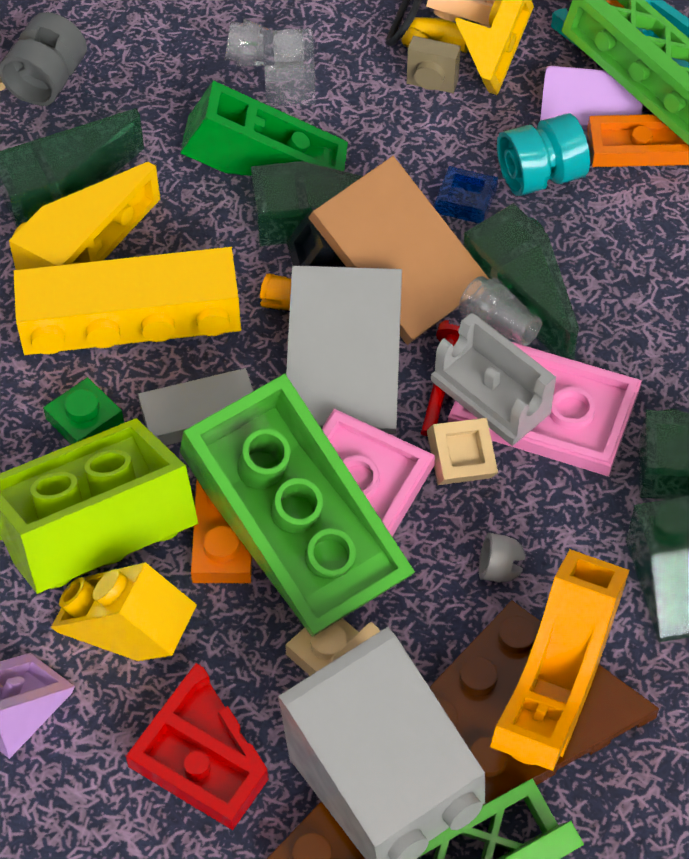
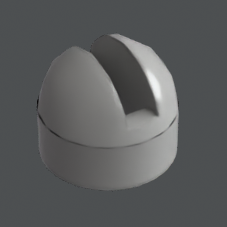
(498, 556)

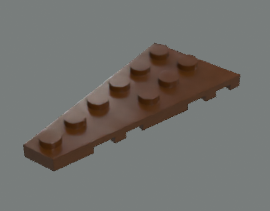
(474, 698)

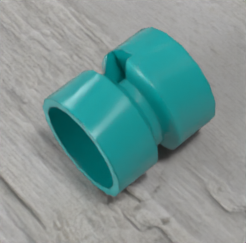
(551, 151)

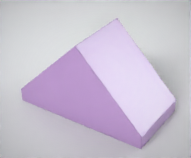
(27, 699)

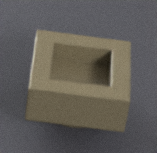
(433, 64)

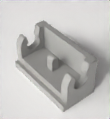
(494, 379)

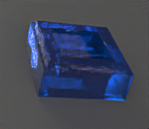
(466, 195)

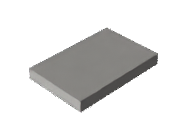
(346, 342)

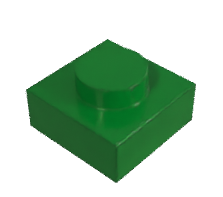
(83, 412)

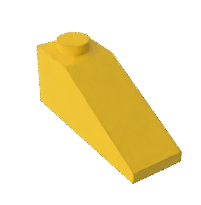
(87, 222)

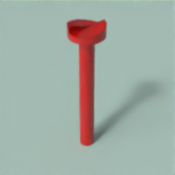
(451, 334)

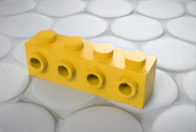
(126, 301)

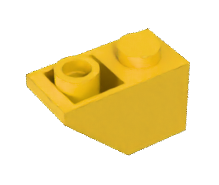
(125, 612)

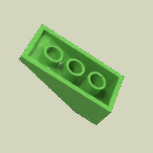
(294, 504)

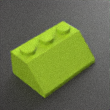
(93, 504)

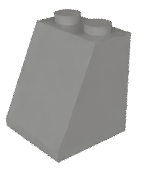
(381, 751)

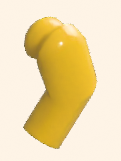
(435, 29)

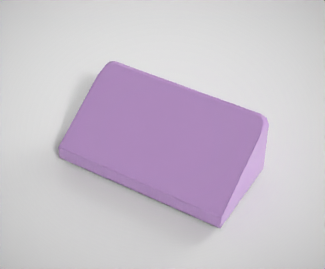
(585, 94)

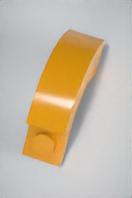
(562, 661)

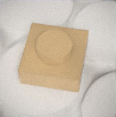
(462, 451)

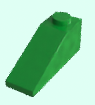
(241, 132)

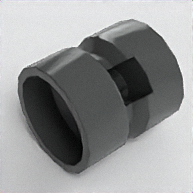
(43, 59)

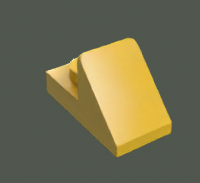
(495, 46)

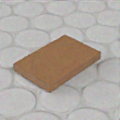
(392, 225)

